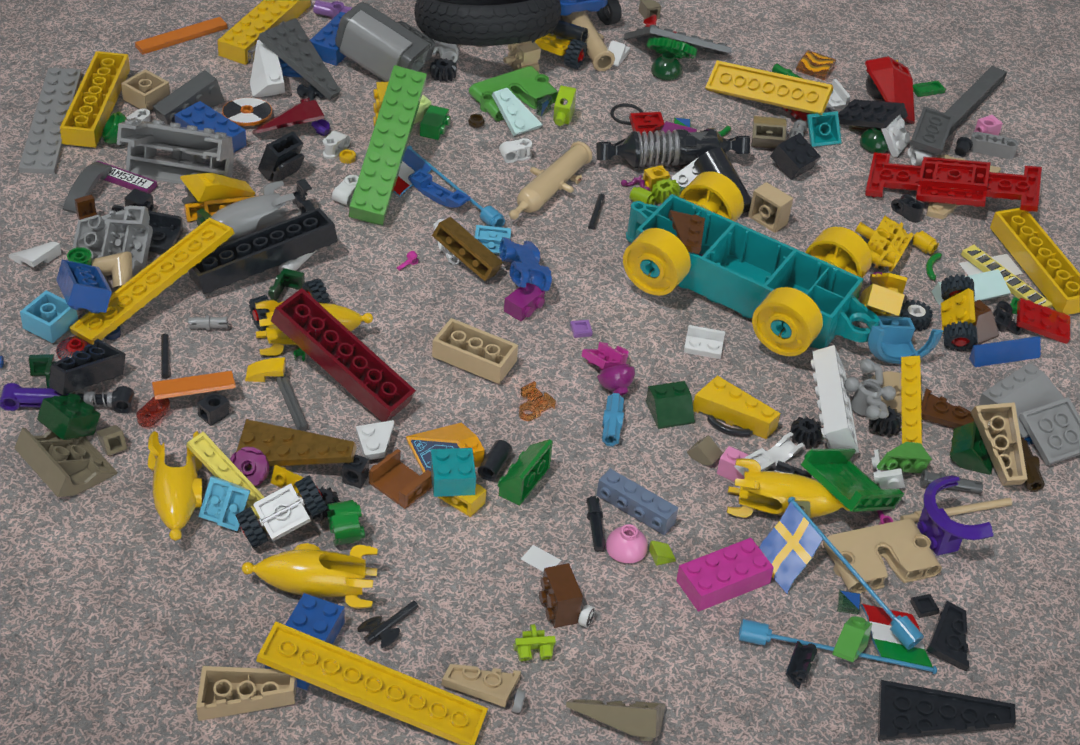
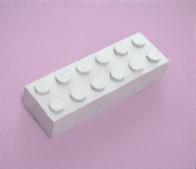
(834, 400)

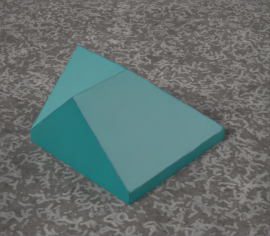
(824, 129)

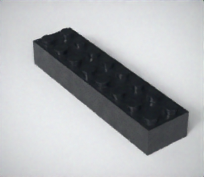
(264, 250)

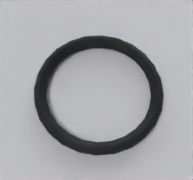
(622, 105)

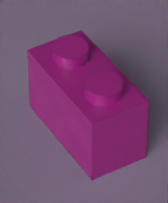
(524, 301)

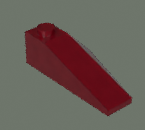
(297, 114)

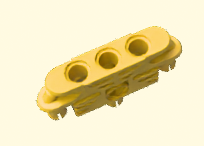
(886, 242)

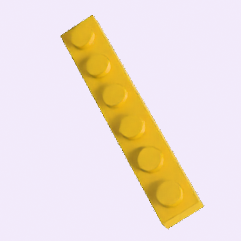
(911, 399)

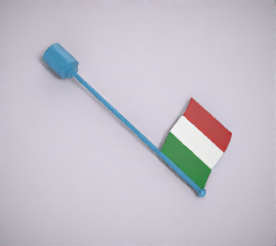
(885, 642)

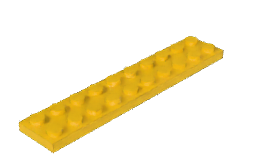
(153, 280)
(372, 684)

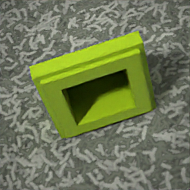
(661, 553)

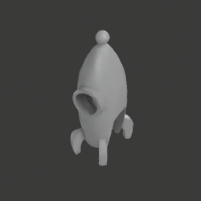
(254, 212)

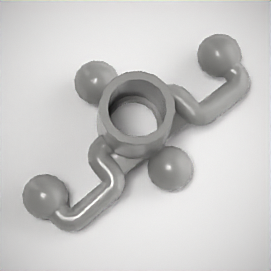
(868, 392)

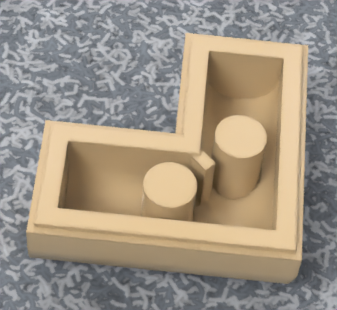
(118, 266)

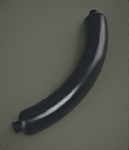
(728, 430)

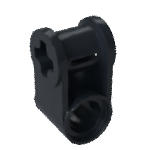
(908, 208)

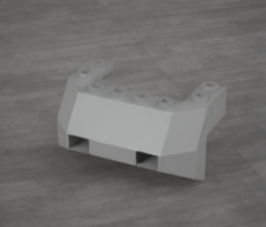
(188, 149)

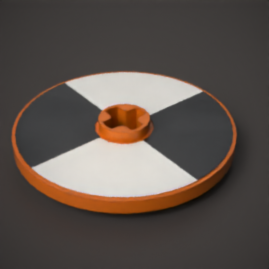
(247, 111)

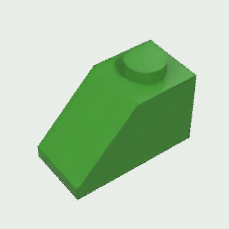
(853, 639)

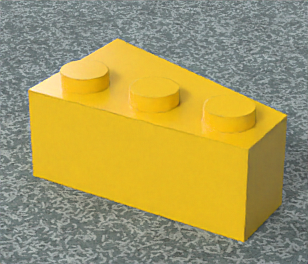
(882, 300)

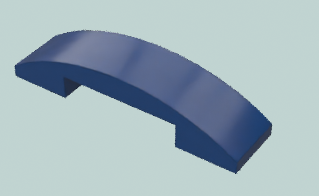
(435, 192)

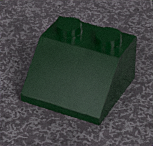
(670, 404)
(969, 449)

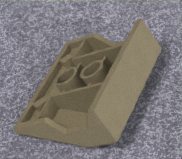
(64, 464)

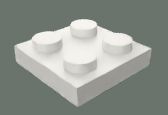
(896, 136)

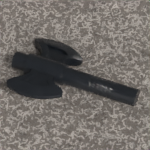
(309, 91)
(383, 630)

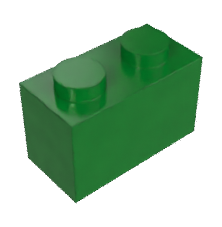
(434, 122)

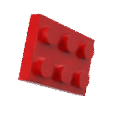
(1043, 320)

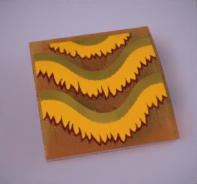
(815, 65)

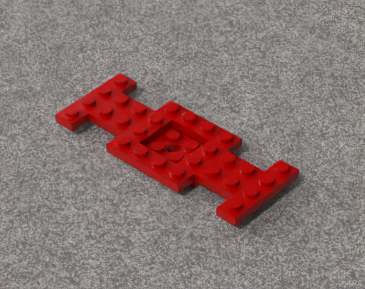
(956, 174)

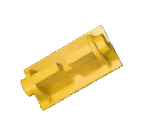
(283, 477)

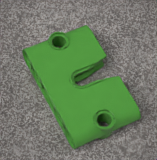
(524, 83)

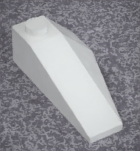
(266, 73)

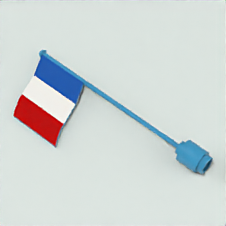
(413, 161)

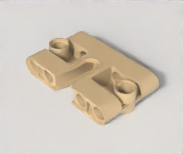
(897, 542)

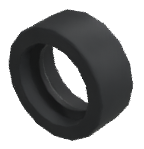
(614, 15)

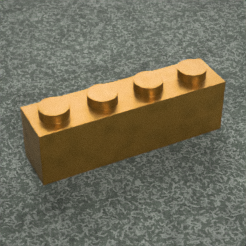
(467, 248)

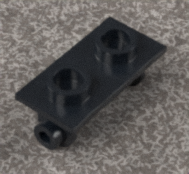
(800, 664)

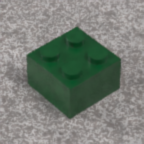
(68, 416)

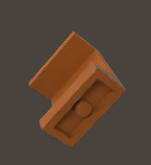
(398, 480)

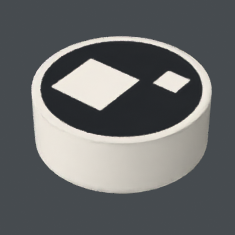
(586, 615)

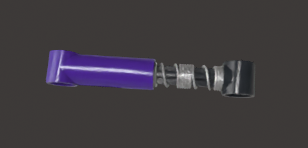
(15, 396)

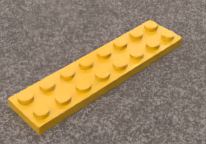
(769, 87)

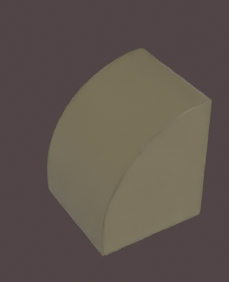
(648, 8)
(112, 439)
(705, 451)

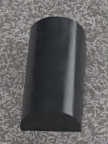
(717, 161)

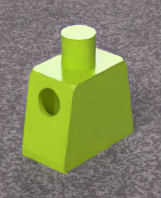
(564, 113)

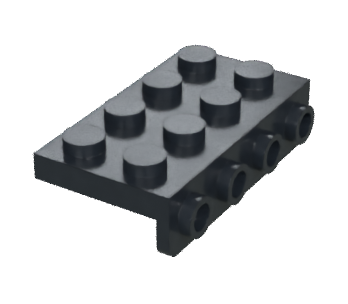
(871, 113)
(165, 228)

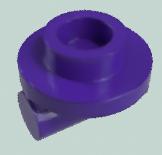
(321, 127)

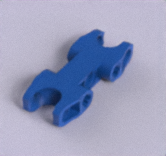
(525, 264)

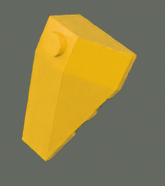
(216, 187)
(889, 280)

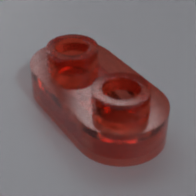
(152, 413)

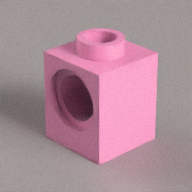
(989, 125)

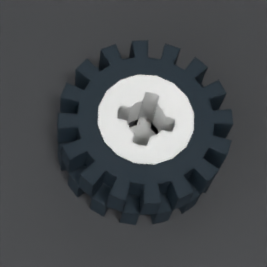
(919, 314)

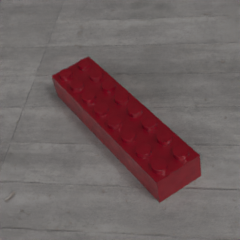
(343, 355)

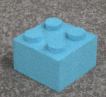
(48, 316)

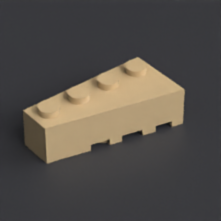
(1002, 439)
(242, 690)

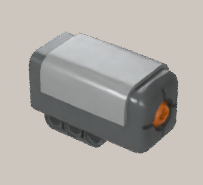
(381, 42)

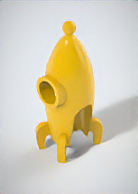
(278, 339)
(174, 489)
(771, 490)
(318, 572)

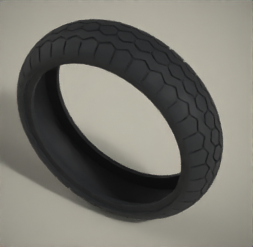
(486, 20)

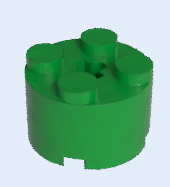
(344, 522)

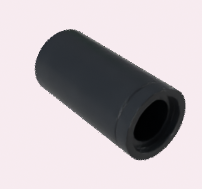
(571, 31)
(495, 460)

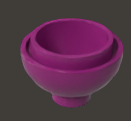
(617, 378)

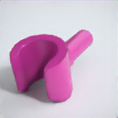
(412, 259)
(883, 519)

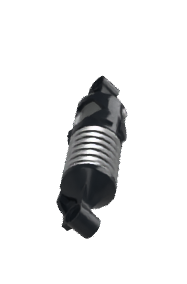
(677, 147)

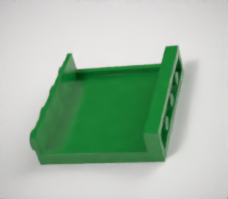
(847, 481)

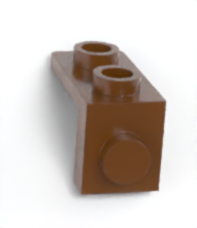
(85, 207)

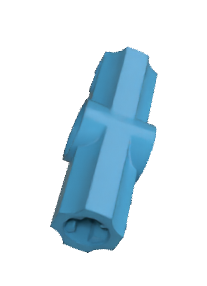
(613, 419)

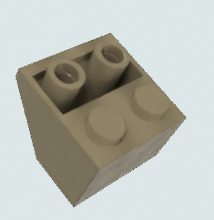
(768, 131)

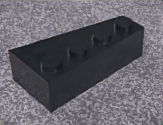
(87, 367)

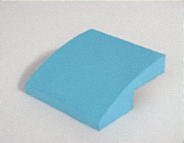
(491, 236)
(223, 502)

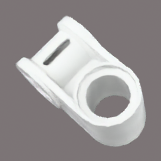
(334, 144)
(515, 150)
(916, 155)
(344, 191)

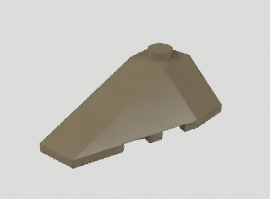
(637, 719)

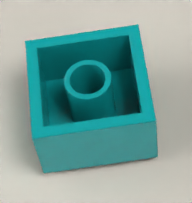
(453, 472)

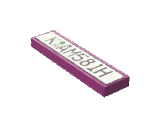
(130, 180)

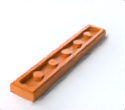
(181, 35)

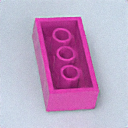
(724, 574)

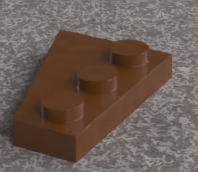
(688, 229)
(943, 413)

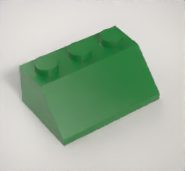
(526, 472)

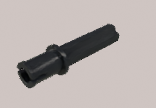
(595, 515)

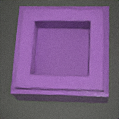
(581, 328)

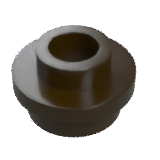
(476, 121)

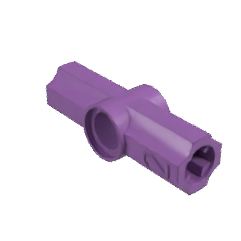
(330, 9)

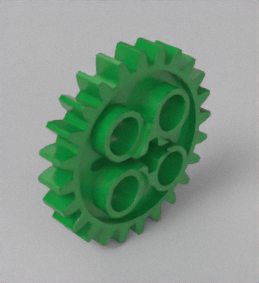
(678, 48)

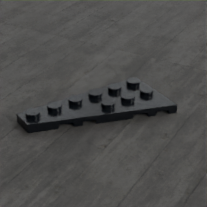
(923, 711)

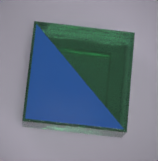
(544, 105)
(848, 602)

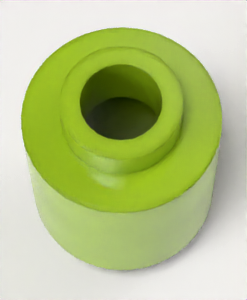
(642, 195)

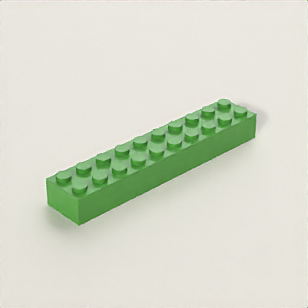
(387, 145)

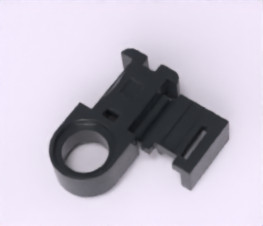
(300, 200)
(1002, 318)

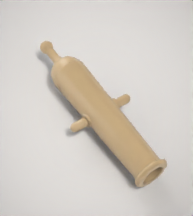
(597, 50)
(551, 179)

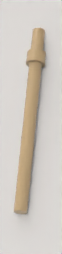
(965, 508)

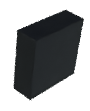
(924, 605)

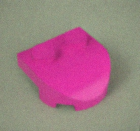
(606, 356)

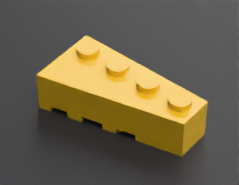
(736, 407)

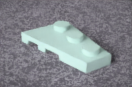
(515, 113)

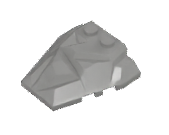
(116, 234)

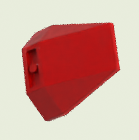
(893, 83)

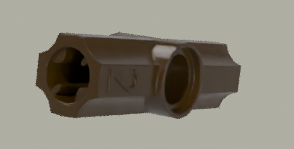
(1034, 479)

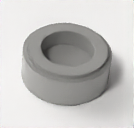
(518, 701)

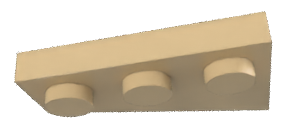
(487, 685)

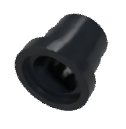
(963, 146)

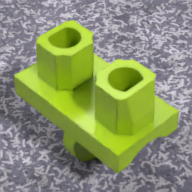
(534, 640)

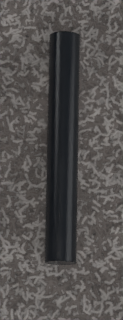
(596, 211)
(164, 356)

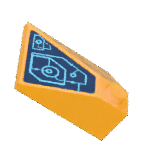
(444, 438)

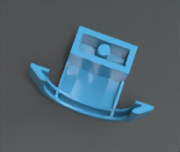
(893, 339)

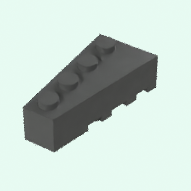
(200, 88)

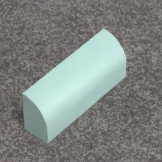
(986, 286)

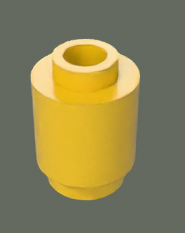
(925, 242)

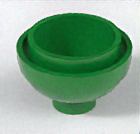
(111, 127)

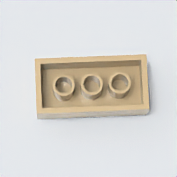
(474, 350)

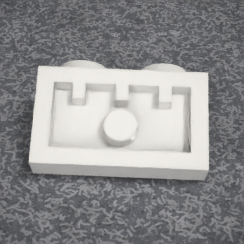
(839, 97)
(704, 342)

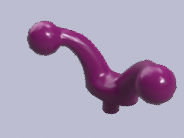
(636, 180)

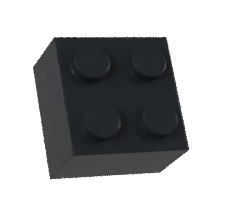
(795, 156)

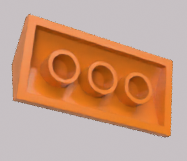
(193, 385)

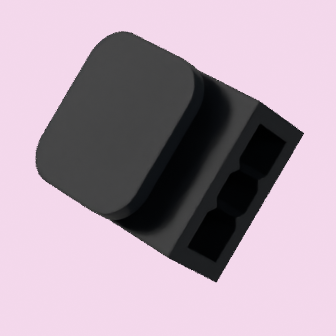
(282, 157)

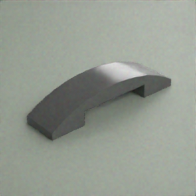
(85, 183)

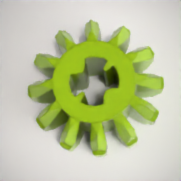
(664, 189)

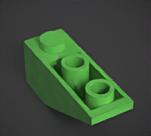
(908, 456)

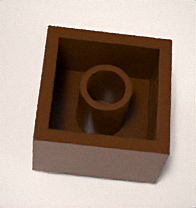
(561, 595)

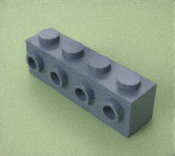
(637, 501)

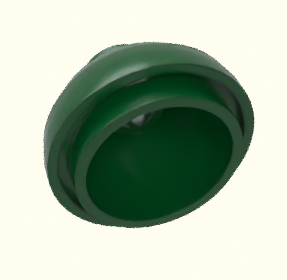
(666, 67)
(874, 141)

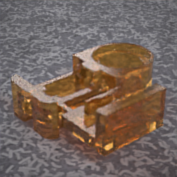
(535, 403)

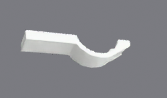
(782, 451)

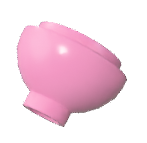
(627, 544)

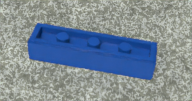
(1006, 351)

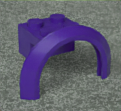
(939, 528)

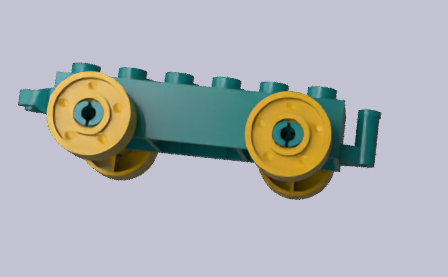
(788, 293)

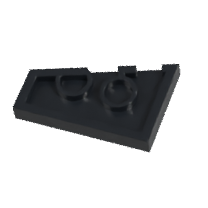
(949, 636)

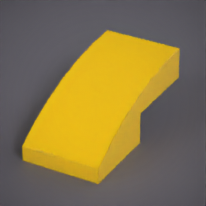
(268, 367)

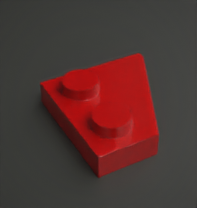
(646, 122)

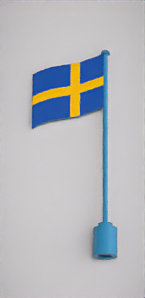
(793, 546)

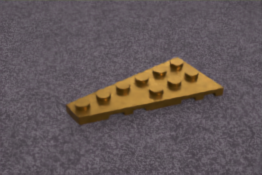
(295, 447)

